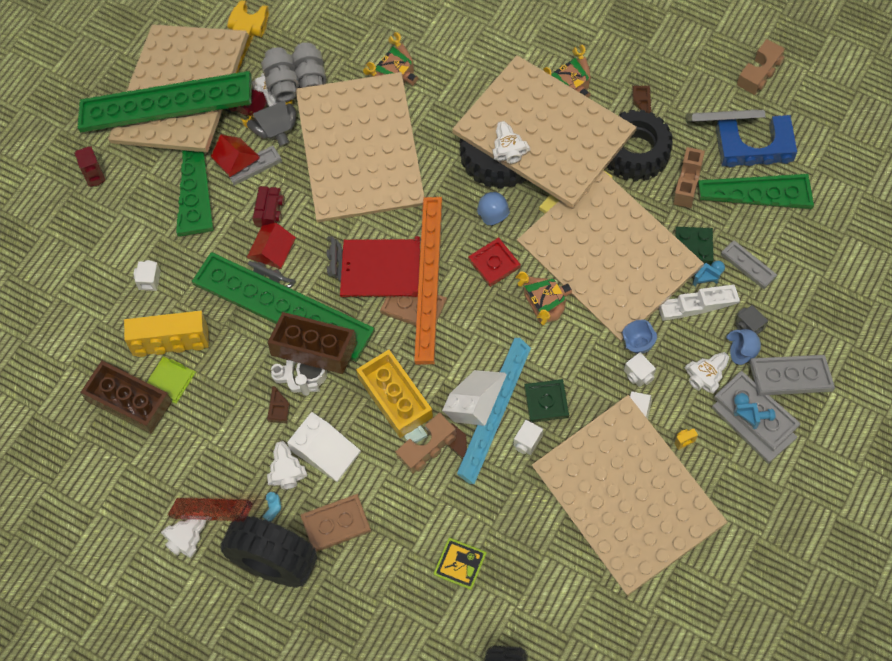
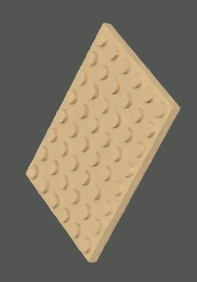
(179, 56)
(565, 130)
(359, 147)
(611, 254)
(629, 495)

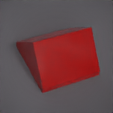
(233, 154)
(272, 245)

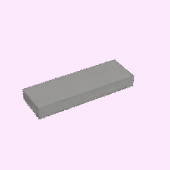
(268, 158)
(748, 264)

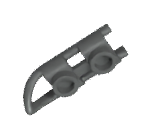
(334, 256)
(274, 275)

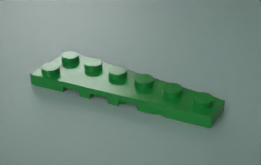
(778, 190)
(194, 198)

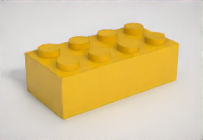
(166, 333)
(394, 393)

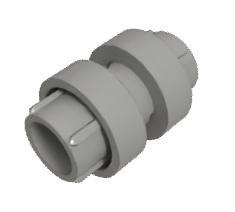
(308, 65)
(280, 74)

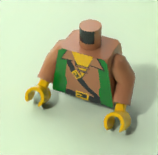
(394, 61)
(574, 73)
(544, 296)

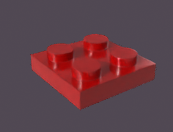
(494, 262)

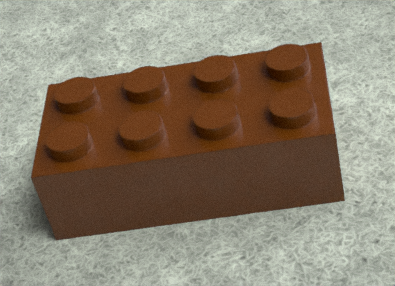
(312, 342)
(126, 397)

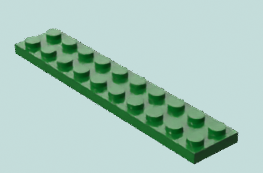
(165, 101)
(270, 298)

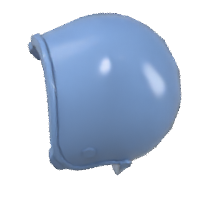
(493, 208)
(639, 336)
(744, 346)

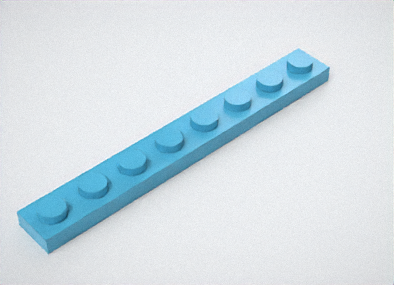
(484, 435)

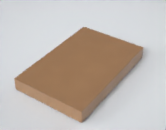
(405, 308)
(335, 523)

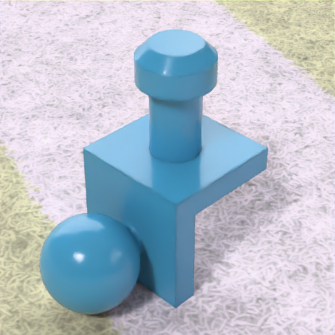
(709, 273)
(750, 411)

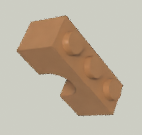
(753, 77)
(689, 177)
(416, 456)

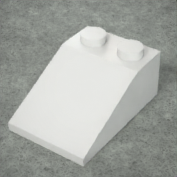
(474, 397)
(323, 447)

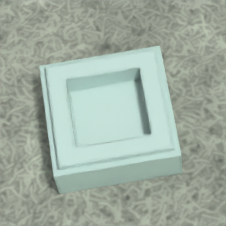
(416, 435)

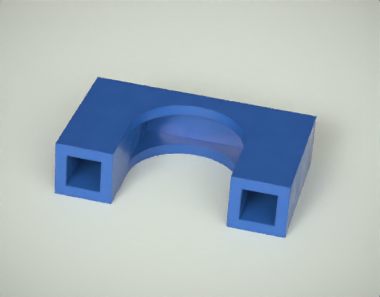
(736, 152)

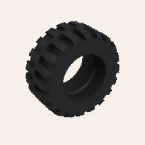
(646, 164)

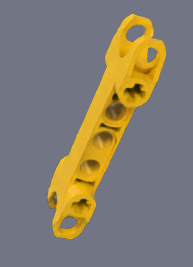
(254, 24)

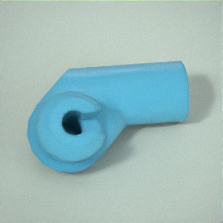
(274, 506)

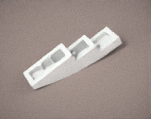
(701, 302)

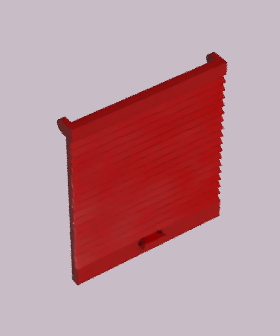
(380, 267)

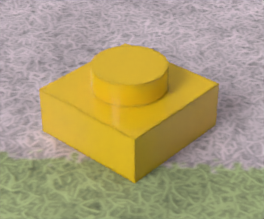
(685, 438)

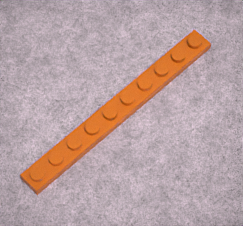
(428, 281)

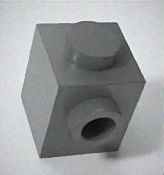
(751, 319)

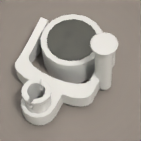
(308, 377)

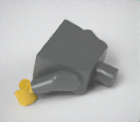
(273, 122)

